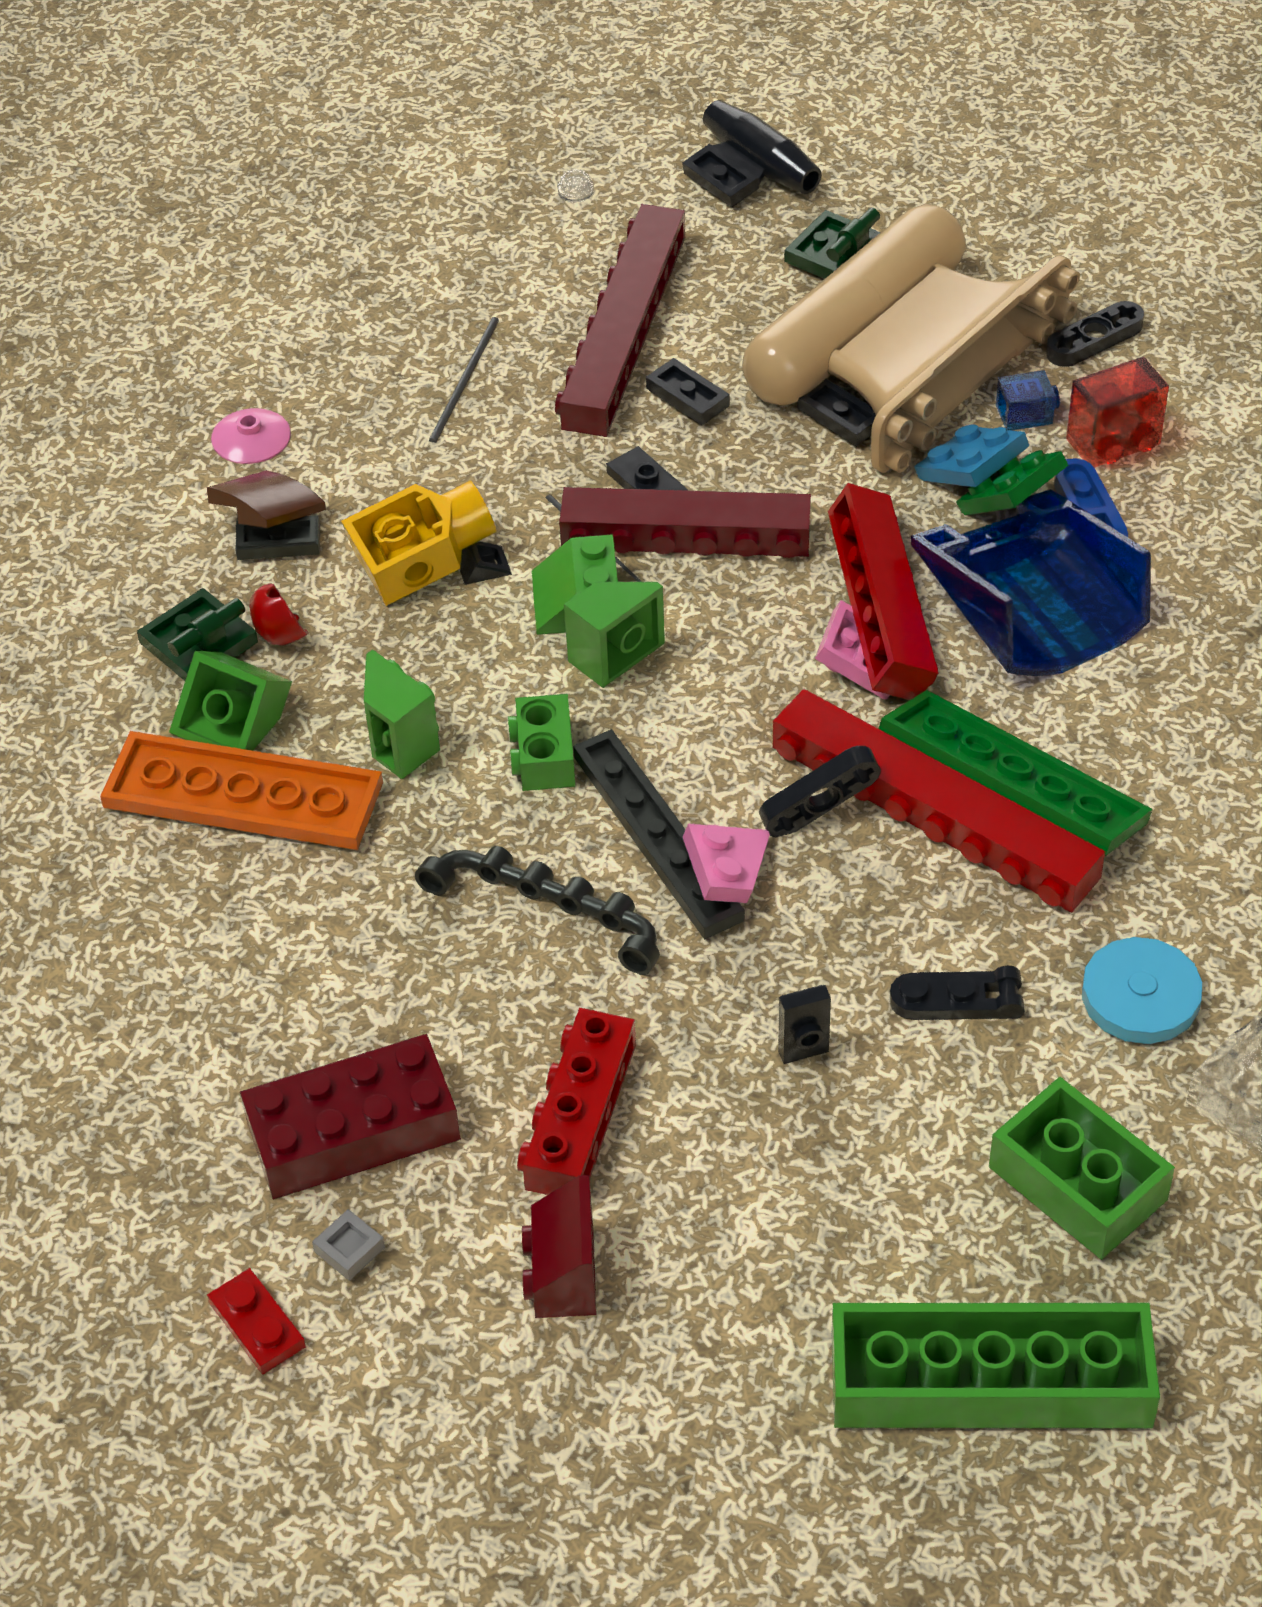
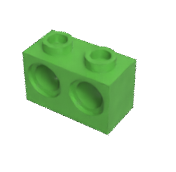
(544, 742)

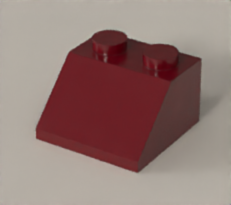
(561, 1252)

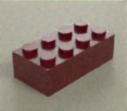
(350, 1116)

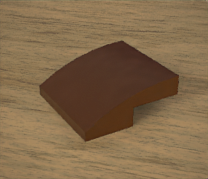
(266, 499)

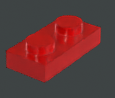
(256, 1321)

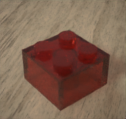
(1117, 412)

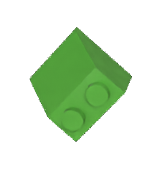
(569, 572)
(613, 627)
(228, 702)

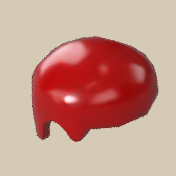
(274, 618)

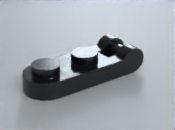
(958, 995)

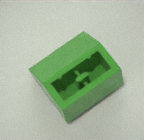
(398, 716)

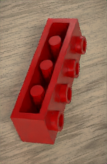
(579, 1100)

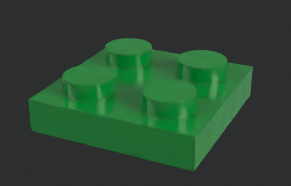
(1012, 483)

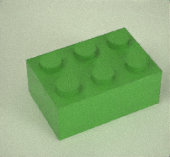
(1081, 1167)

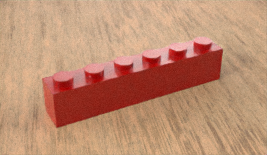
(882, 593)

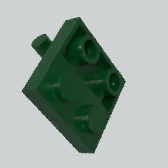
(831, 242)
(197, 625)

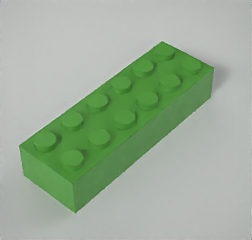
(993, 1365)

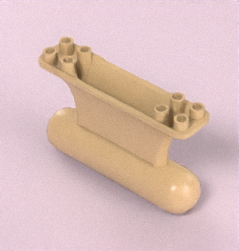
(907, 331)

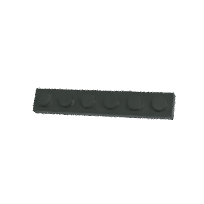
(652, 829)

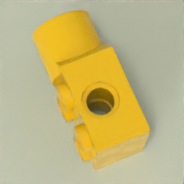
(417, 536)

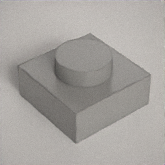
(348, 1244)

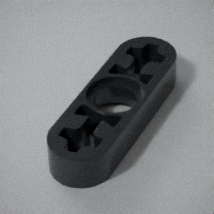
(1104, 321)
(842, 775)

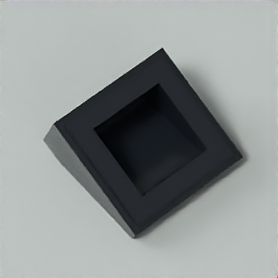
(480, 565)

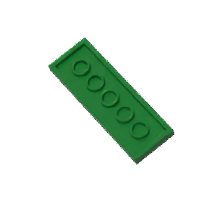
(1017, 770)

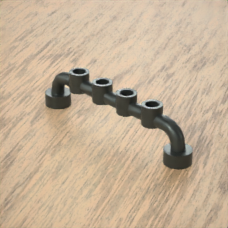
(637, 953)

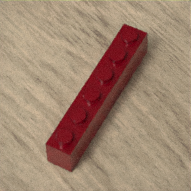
(689, 521)

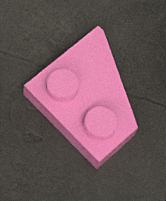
(842, 649)
(725, 859)

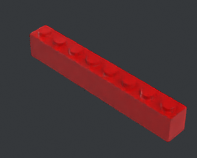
(946, 803)

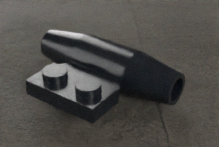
(746, 155)

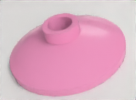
(250, 436)

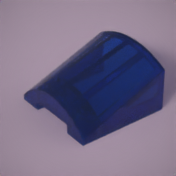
(1043, 584)

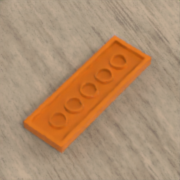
(243, 790)

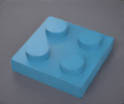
(971, 455)

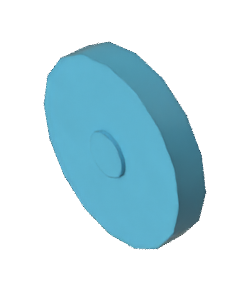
(1142, 990)

